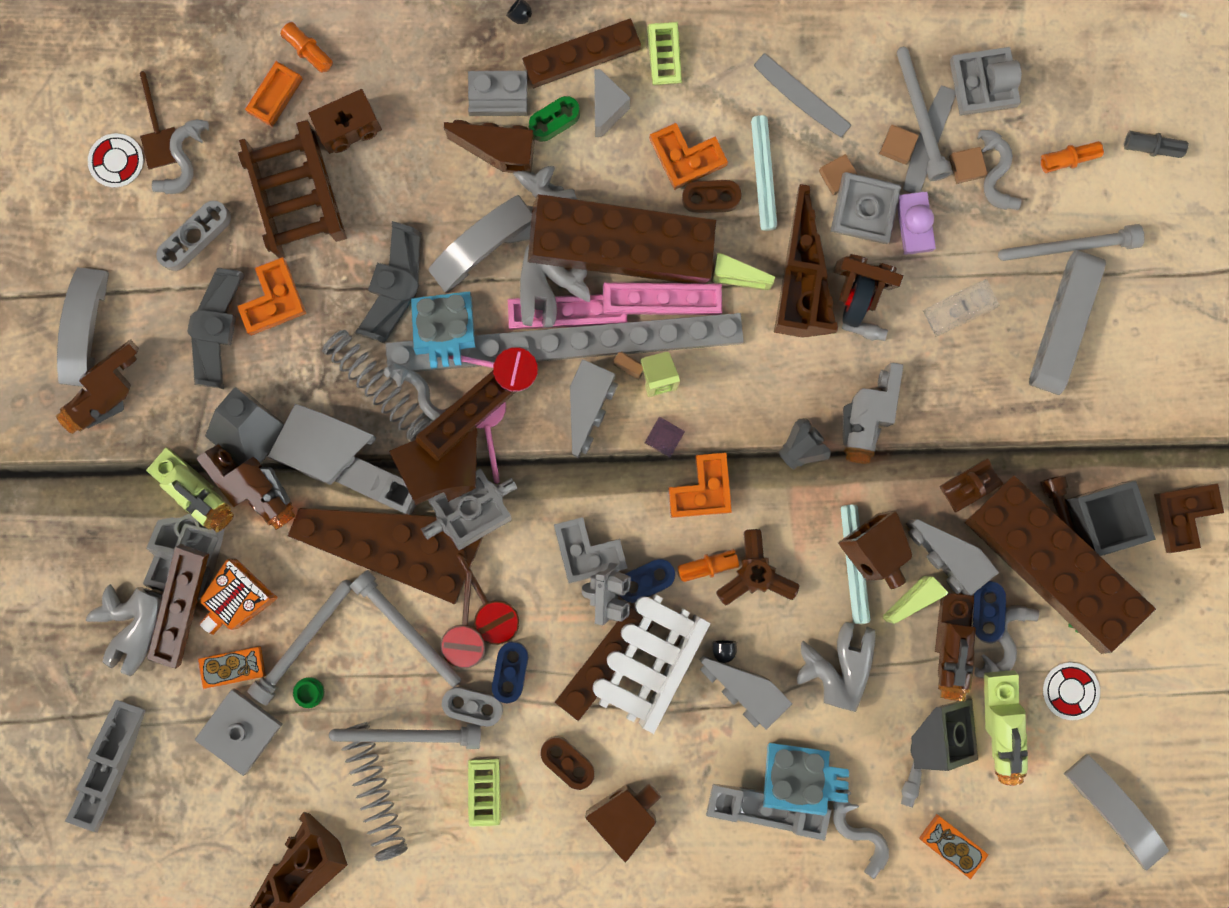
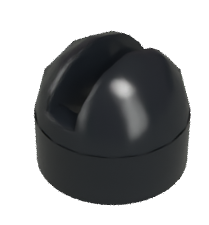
(519, 12)
(724, 650)

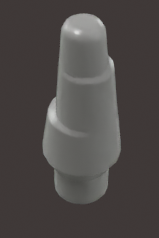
(868, 331)
(911, 787)

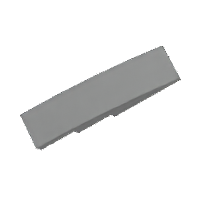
(106, 766)

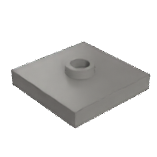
(865, 208)
(238, 732)

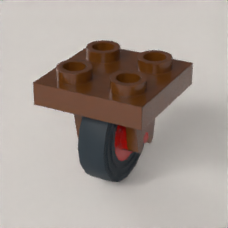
(863, 286)

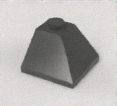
(244, 427)
(946, 738)

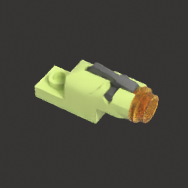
(190, 490)
(1006, 725)

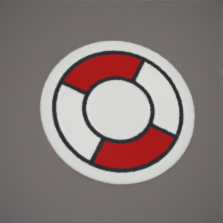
(115, 160)
(1071, 691)

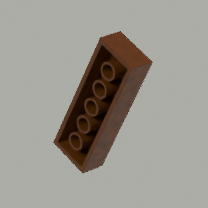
(621, 240)
(1060, 566)

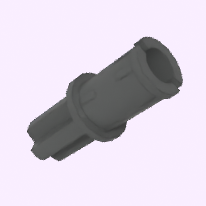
(1155, 144)

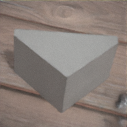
(610, 103)

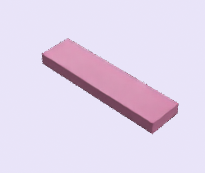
(662, 298)
(570, 313)

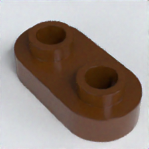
(710, 194)
(567, 762)

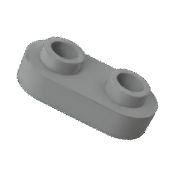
(472, 708)

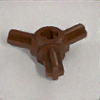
(770, 579)

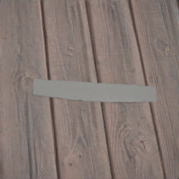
(801, 96)
(938, 115)

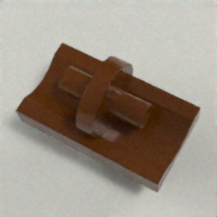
(971, 485)

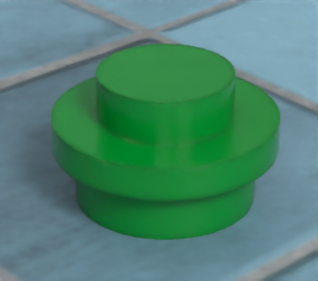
(308, 692)

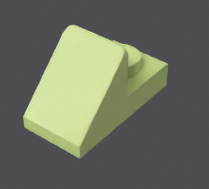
(660, 374)

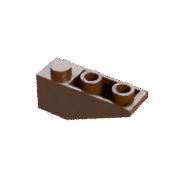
(499, 146)

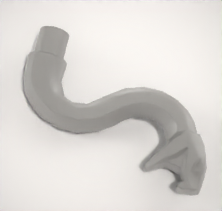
(994, 141)
(173, 186)
(400, 374)
(1013, 612)
(881, 852)

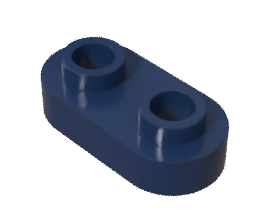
(646, 581)
(990, 612)
(510, 671)

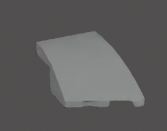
(318, 444)
(176, 531)

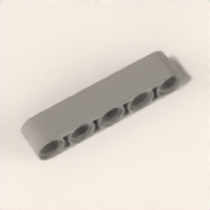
(1067, 322)

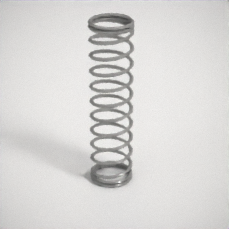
(412, 432)
(392, 851)

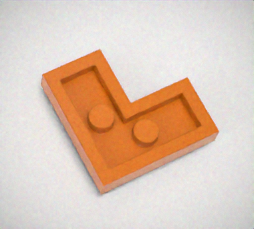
(684, 163)
(278, 304)
(711, 493)

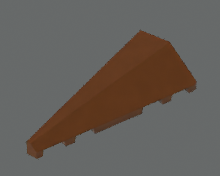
(805, 298)
(306, 867)

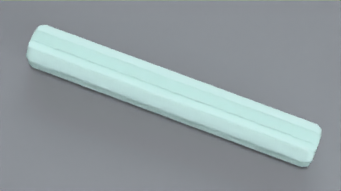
(764, 173)
(856, 581)

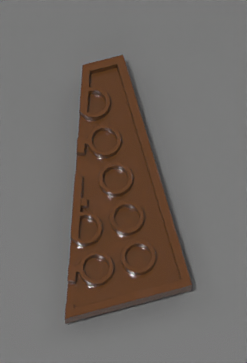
(389, 546)

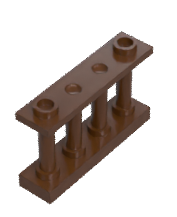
(314, 169)

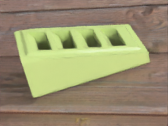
(664, 29)
(737, 273)
(920, 595)
(486, 819)

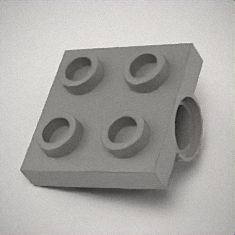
(986, 80)

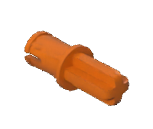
(306, 47)
(1071, 156)
(708, 566)

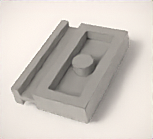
(497, 93)

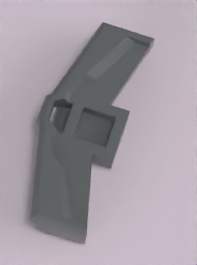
(393, 284)
(212, 327)

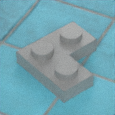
(579, 557)

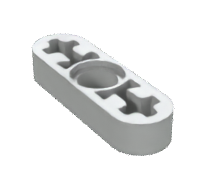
(180, 234)

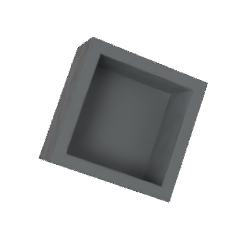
(1111, 518)

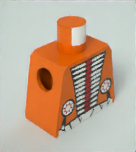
(234, 597)

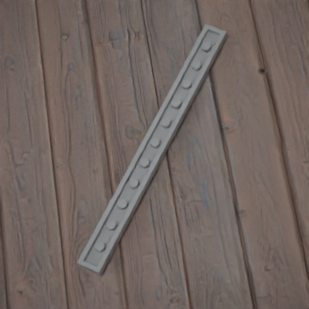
(588, 341)

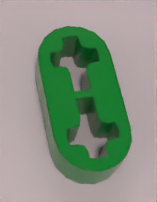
(550, 113)

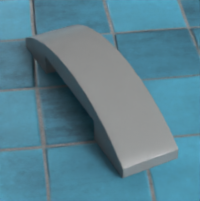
(479, 241)
(78, 324)
(746, 805)
(1118, 811)

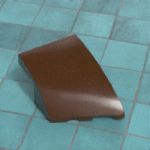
(427, 477)

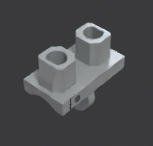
(604, 592)

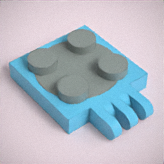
(443, 326)
(802, 780)

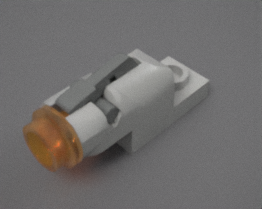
(868, 412)

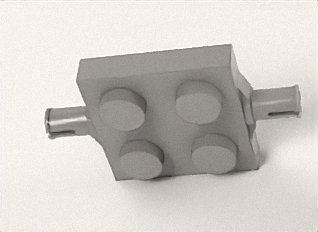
(472, 513)

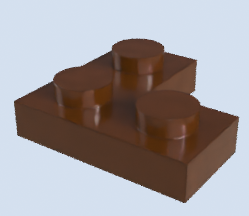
(1178, 514)

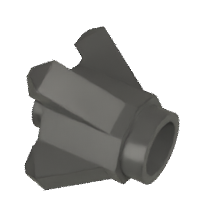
(804, 445)

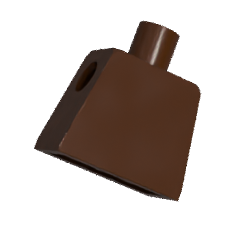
(879, 549)
(624, 818)

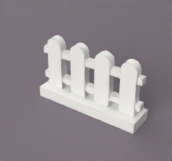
(662, 684)

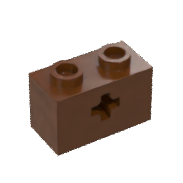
(331, 117)

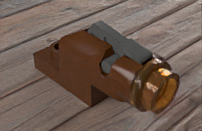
(103, 393)
(249, 482)
(956, 646)

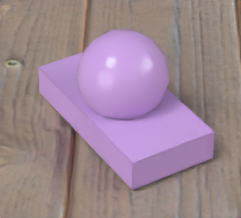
(916, 223)

